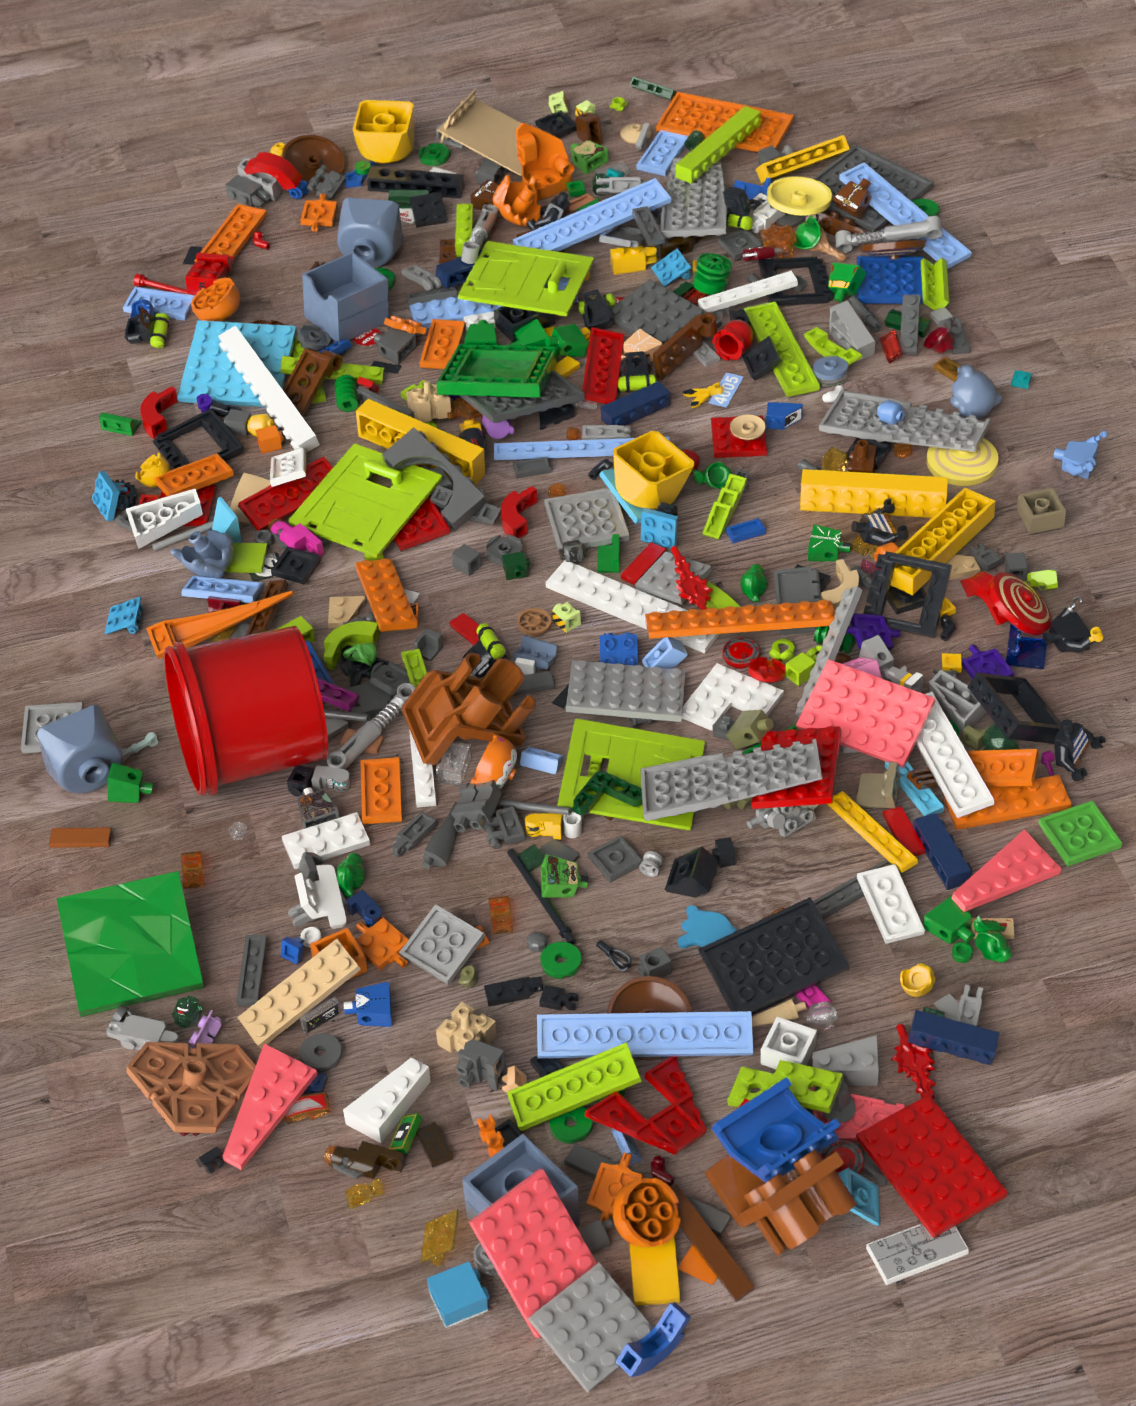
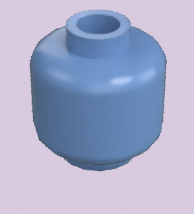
(890, 412)

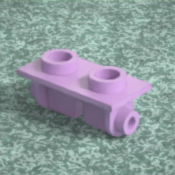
(208, 1025)

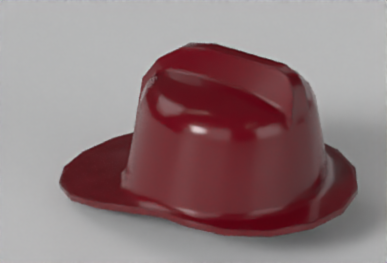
(939, 340)

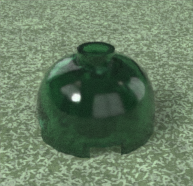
(995, 740)

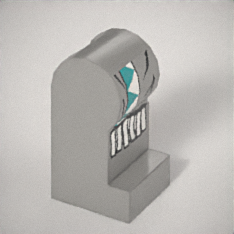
(330, 779)

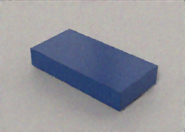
(745, 530)

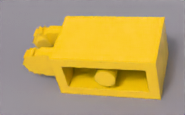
(631, 259)

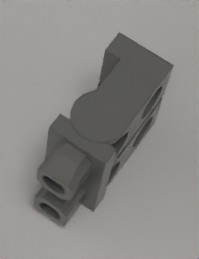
(475, 805)

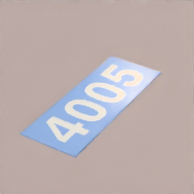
(730, 384)

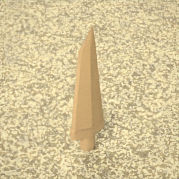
(786, 1011)

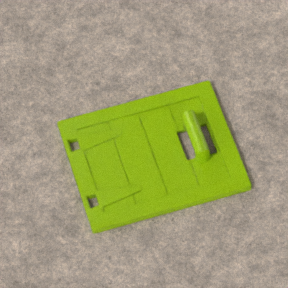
(518, 274)
(355, 509)
(627, 753)

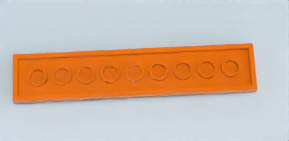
(739, 619)

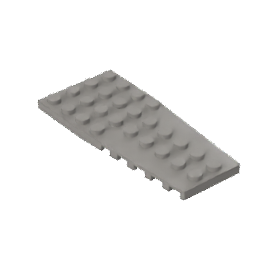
(695, 207)
(857, 416)
(719, 780)

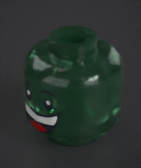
(187, 1012)

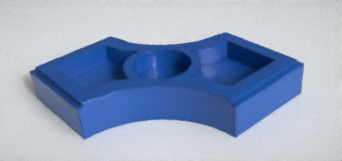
(354, 179)

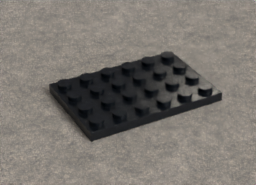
(774, 958)

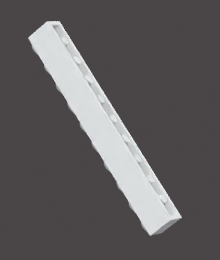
(268, 390)

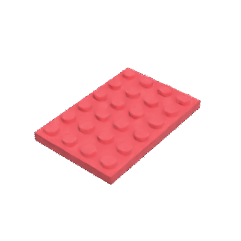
(871, 712)
(533, 1244)

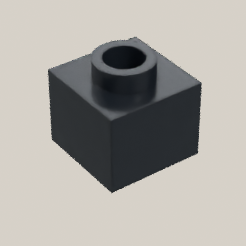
(724, 852)

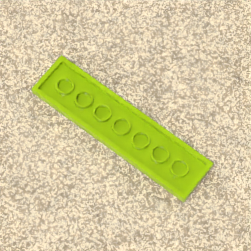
(794, 371)

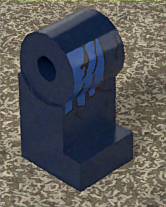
(365, 907)

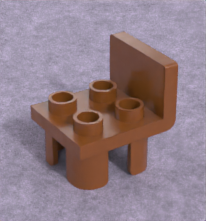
(466, 707)
(787, 1205)

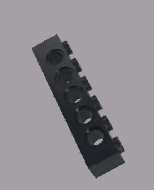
(387, 179)

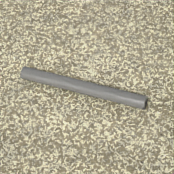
(179, 537)

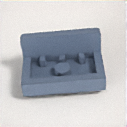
(540, 651)

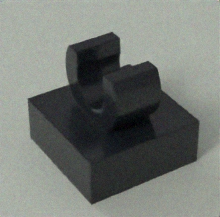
(208, 1158)

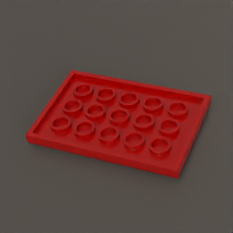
(809, 793)
(931, 1166)

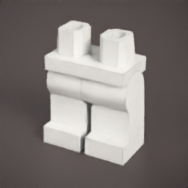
(764, 214)

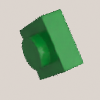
(575, 188)

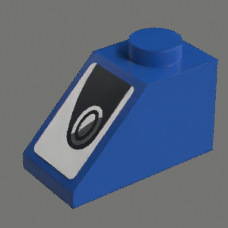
(783, 415)

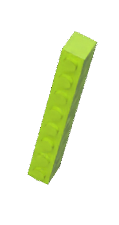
(718, 144)

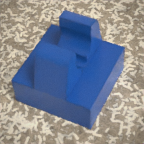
(292, 949)

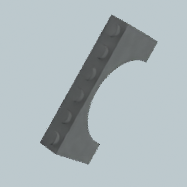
(415, 449)

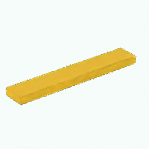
(873, 832)

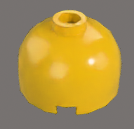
(152, 468)

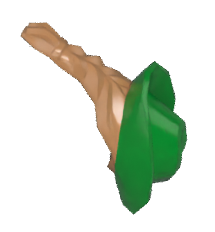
(813, 238)

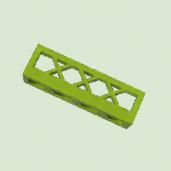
(936, 281)

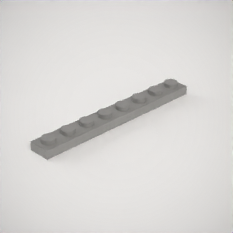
(832, 641)

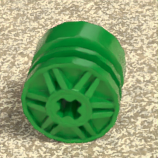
(712, 273)

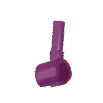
(1046, 758)

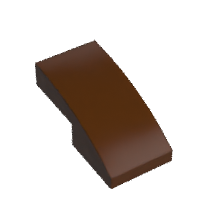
(447, 250)

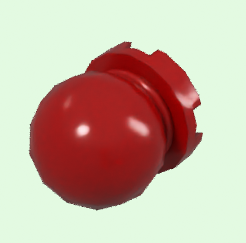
(733, 339)

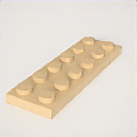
(298, 993)

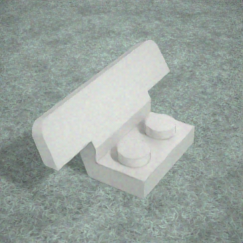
(322, 896)

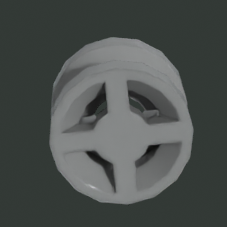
(651, 863)

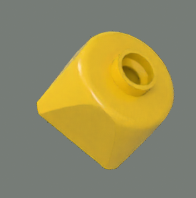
(384, 130)
(650, 470)

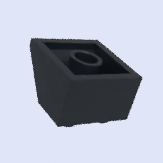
(692, 873)

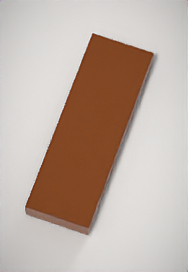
(80, 837)

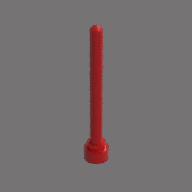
(140, 280)

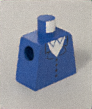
(372, 1005)

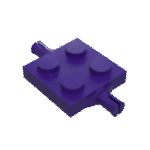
(867, 626)
(986, 662)

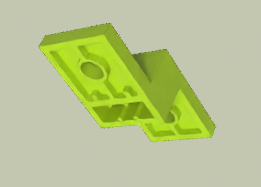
(800, 1076)

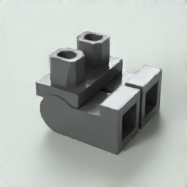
(481, 1062)

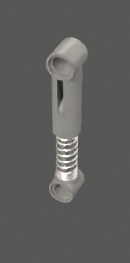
(929, 228)
(480, 233)
(369, 731)

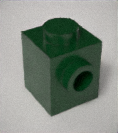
(515, 565)

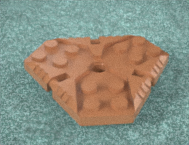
(192, 1085)

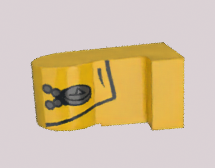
(544, 824)

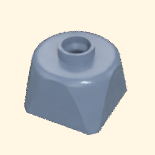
(370, 229)
(80, 750)

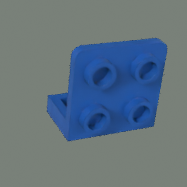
(619, 649)

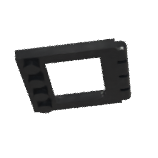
(818, 275)
(214, 427)
(934, 596)

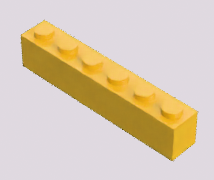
(803, 158)

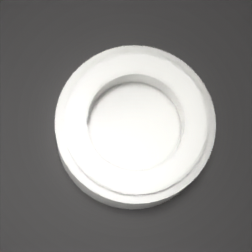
(310, 935)

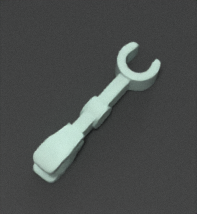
(150, 739)

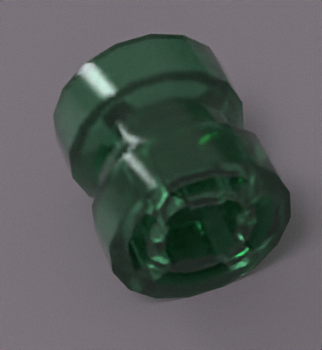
(694, 139)
(595, 186)

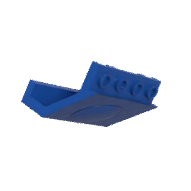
(773, 1132)

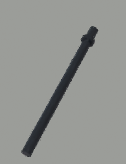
(564, 931)

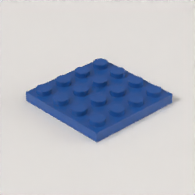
(890, 279)

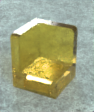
(834, 460)

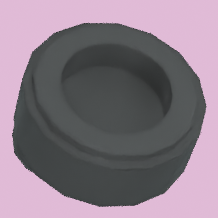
(121, 1013)

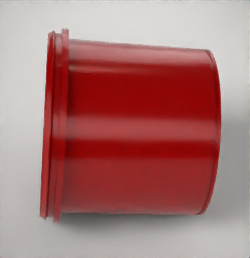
(245, 707)

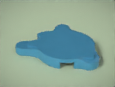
(703, 928)

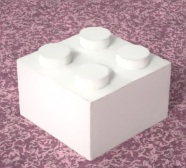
(788, 1043)

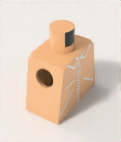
(641, 342)

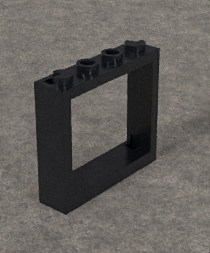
(1044, 725)

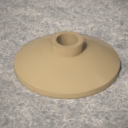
(631, 133)
(747, 427)

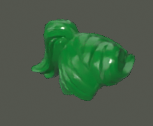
(714, 475)
(754, 582)
(350, 874)
(991, 941)

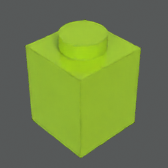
(799, 668)

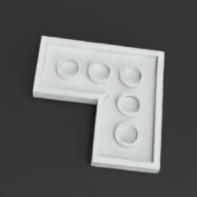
(726, 689)

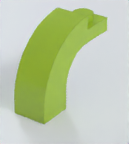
(348, 634)

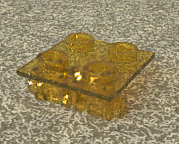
(439, 1237)

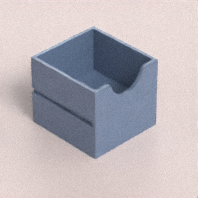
(345, 297)
(508, 1170)

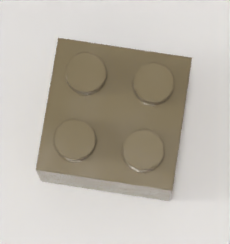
(1041, 510)

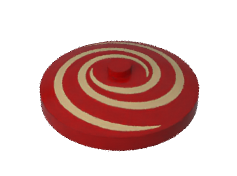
(1020, 603)

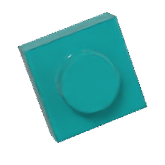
(1021, 379)

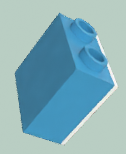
(458, 1294)

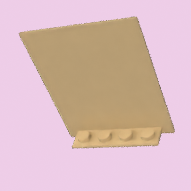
(484, 132)

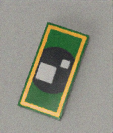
(405, 1133)

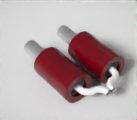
(760, 253)

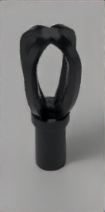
(610, 952)

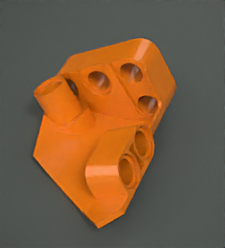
(545, 158)

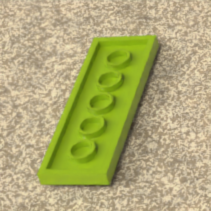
(573, 1086)

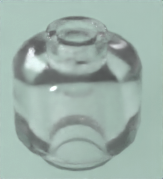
(822, 1016)

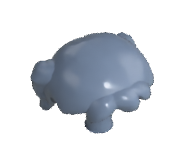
(974, 393)
(209, 554)

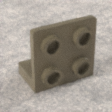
(879, 789)

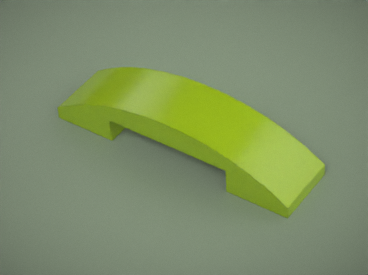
(819, 341)

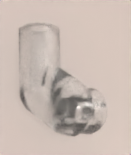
(586, 404)

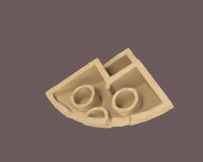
(247, 486)

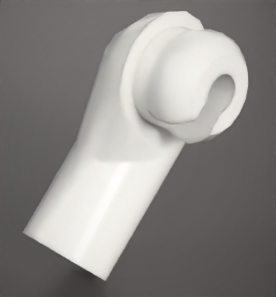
(831, 395)

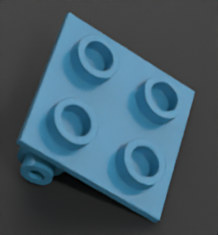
(671, 268)
(125, 616)

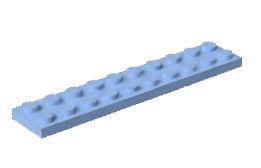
(901, 210)
(595, 218)
(455, 309)
(645, 1034)

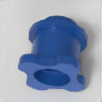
(298, 192)

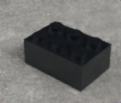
(512, 319)

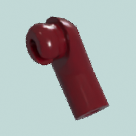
(658, 1171)

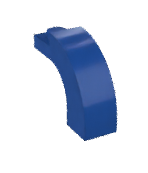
(649, 1351)

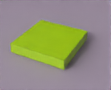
(248, 558)

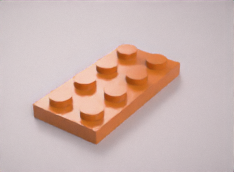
(441, 343)
(194, 475)
(1006, 767)
(381, 790)

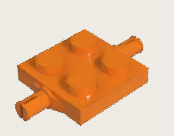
(319, 212)
(408, 325)
(382, 943)
(608, 1183)

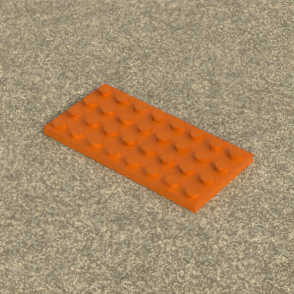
(706, 114)

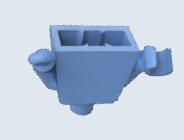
(1079, 456)

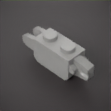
(138, 1030)

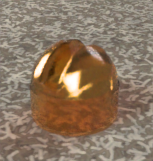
(572, 433)

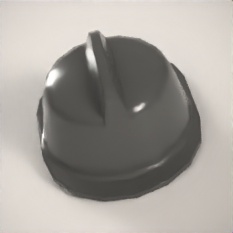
(843, 1106)

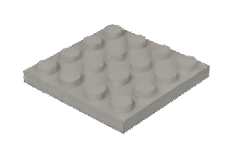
(587, 518)
(590, 1326)

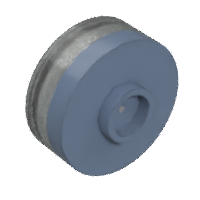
(831, 371)

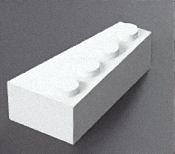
(163, 515)
(387, 1101)

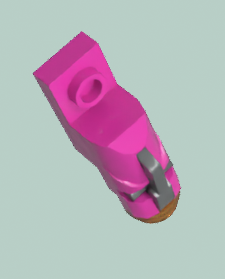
(295, 537)

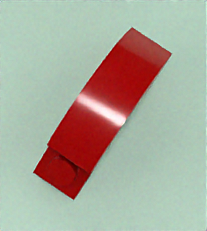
(275, 166)
(152, 407)
(511, 508)
(978, 585)

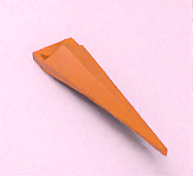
(200, 627)

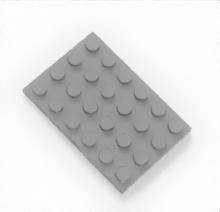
(626, 691)

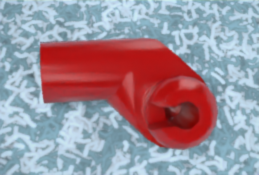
(259, 242)

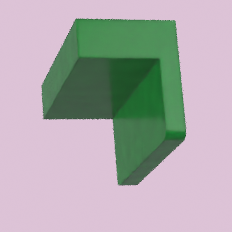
(118, 424)
(609, 556)

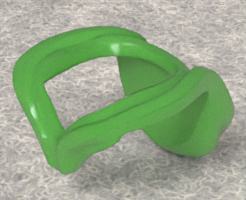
(362, 652)

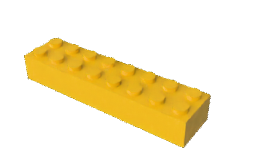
(386, 426)
(867, 491)
(943, 536)

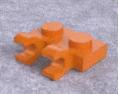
(489, 1135)

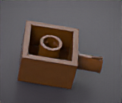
(862, 458)

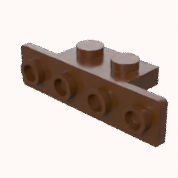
(834, 223)

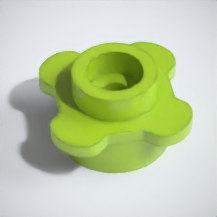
(618, 104)

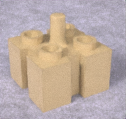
(427, 403)
(465, 1027)

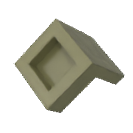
(973, 737)

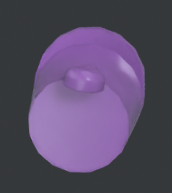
(498, 430)

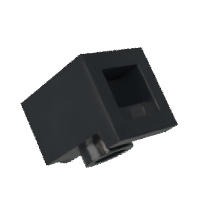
(297, 782)

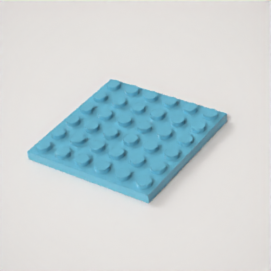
(212, 372)

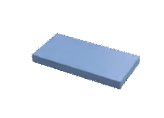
(661, 152)
(173, 304)
(225, 588)

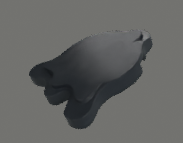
(357, 670)

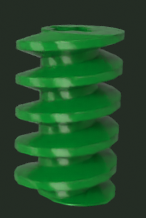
(346, 393)
(846, 645)

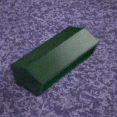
(402, 197)
(894, 318)

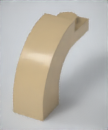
(847, 579)

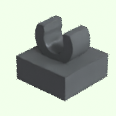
(722, 727)

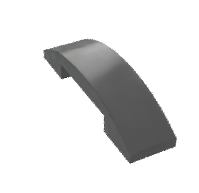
(486, 515)

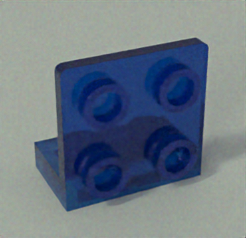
(1025, 651)

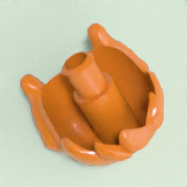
(518, 201)

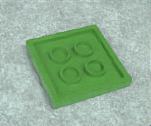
(1080, 833)

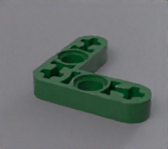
(605, 783)

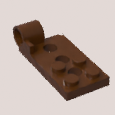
(683, 344)
(324, 364)

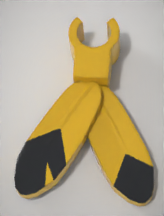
(703, 394)

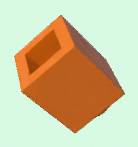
(269, 439)

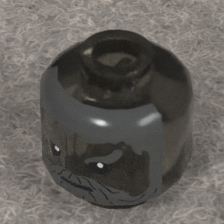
(573, 551)

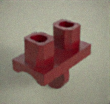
(219, 603)

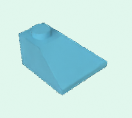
(226, 521)
(865, 1195)

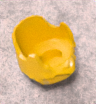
(917, 980)

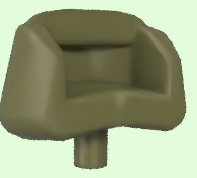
(468, 977)

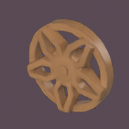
(534, 621)

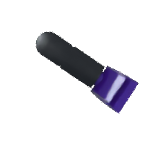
(205, 403)

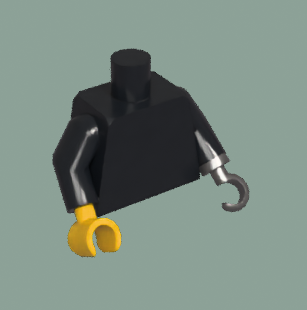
(1070, 632)

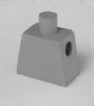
(876, 649)

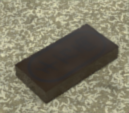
(433, 1144)

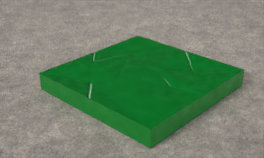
(498, 370)
(129, 943)

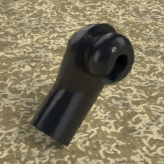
(604, 464)
(948, 627)

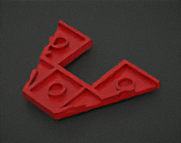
(668, 1129)

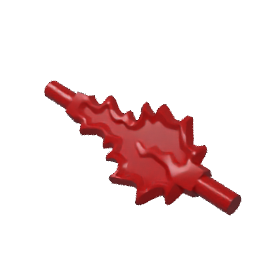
(690, 586)
(915, 1062)

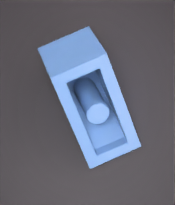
(665, 654)

